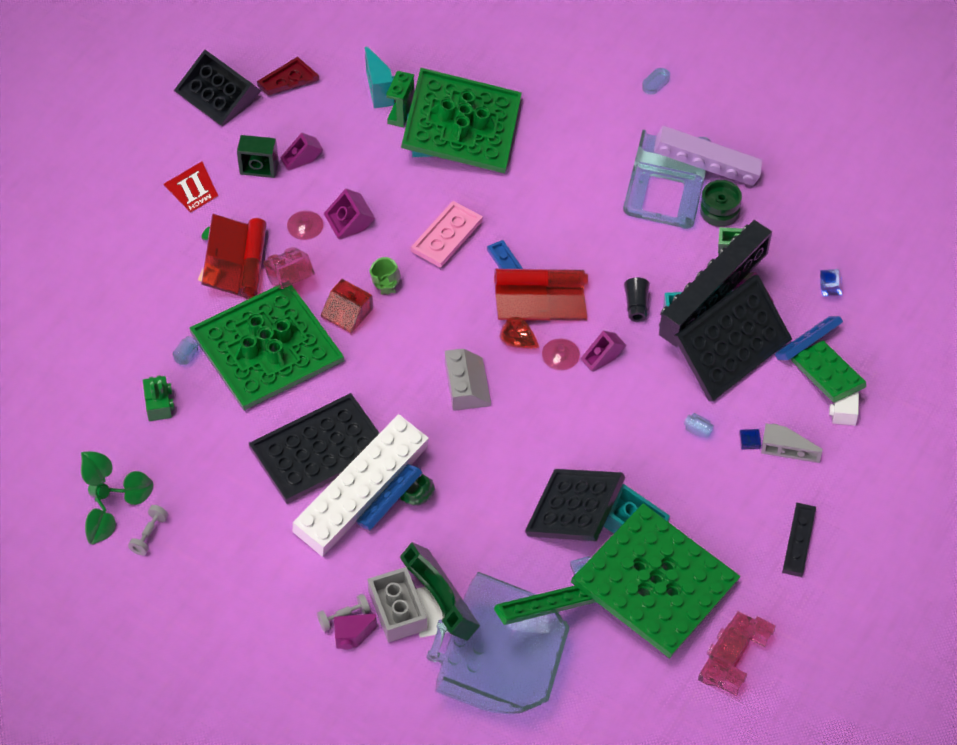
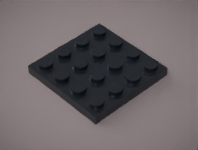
(575, 504)

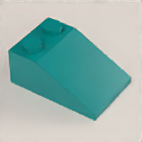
(379, 79)
(625, 505)

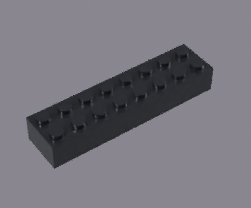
(716, 280)

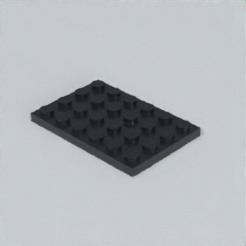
(733, 337)
(314, 447)

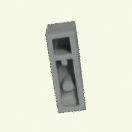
(786, 443)

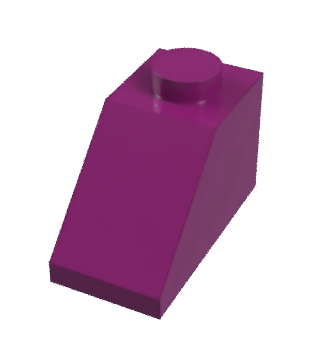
(301, 151)
(603, 350)
(353, 630)

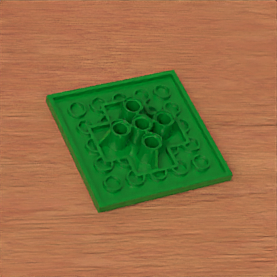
(461, 120)
(266, 345)
(655, 580)

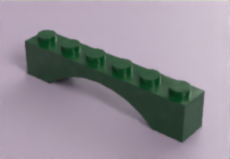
(455, 612)

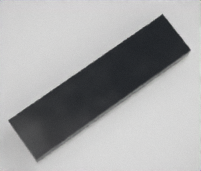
(799, 539)

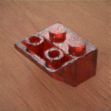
(347, 306)

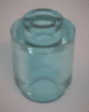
(185, 350)
(698, 425)

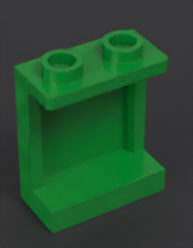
(402, 91)

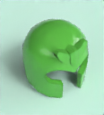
(385, 275)

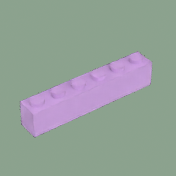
(708, 155)

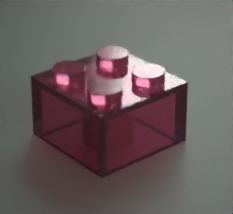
(288, 267)

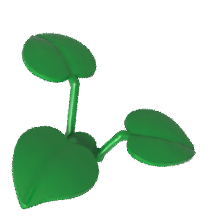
(94, 469)

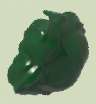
(419, 491)

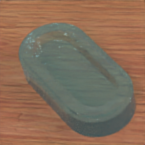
(656, 81)

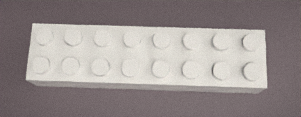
(359, 485)

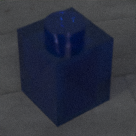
(831, 282)

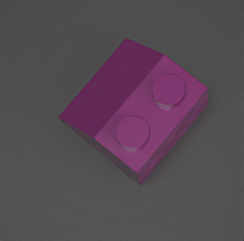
(349, 214)

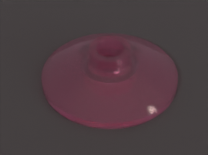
(305, 225)
(560, 359)

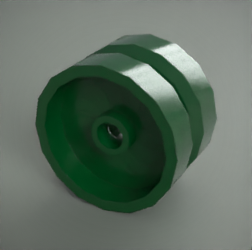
(720, 203)

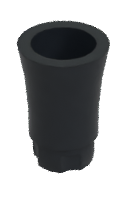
(637, 298)

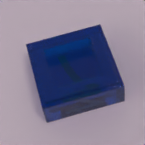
(750, 439)

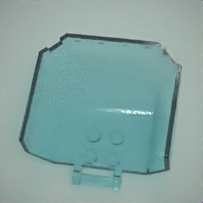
(501, 664)

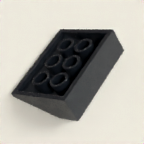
(216, 89)

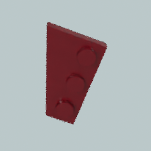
(288, 76)

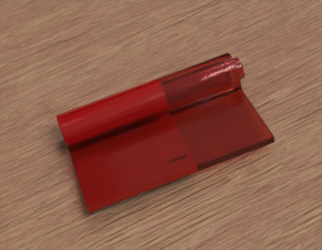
(234, 255)
(540, 294)

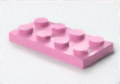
(446, 234)

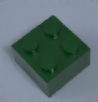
(257, 156)

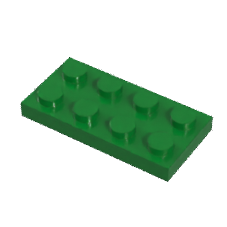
(829, 371)

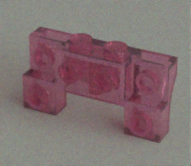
(730, 647)

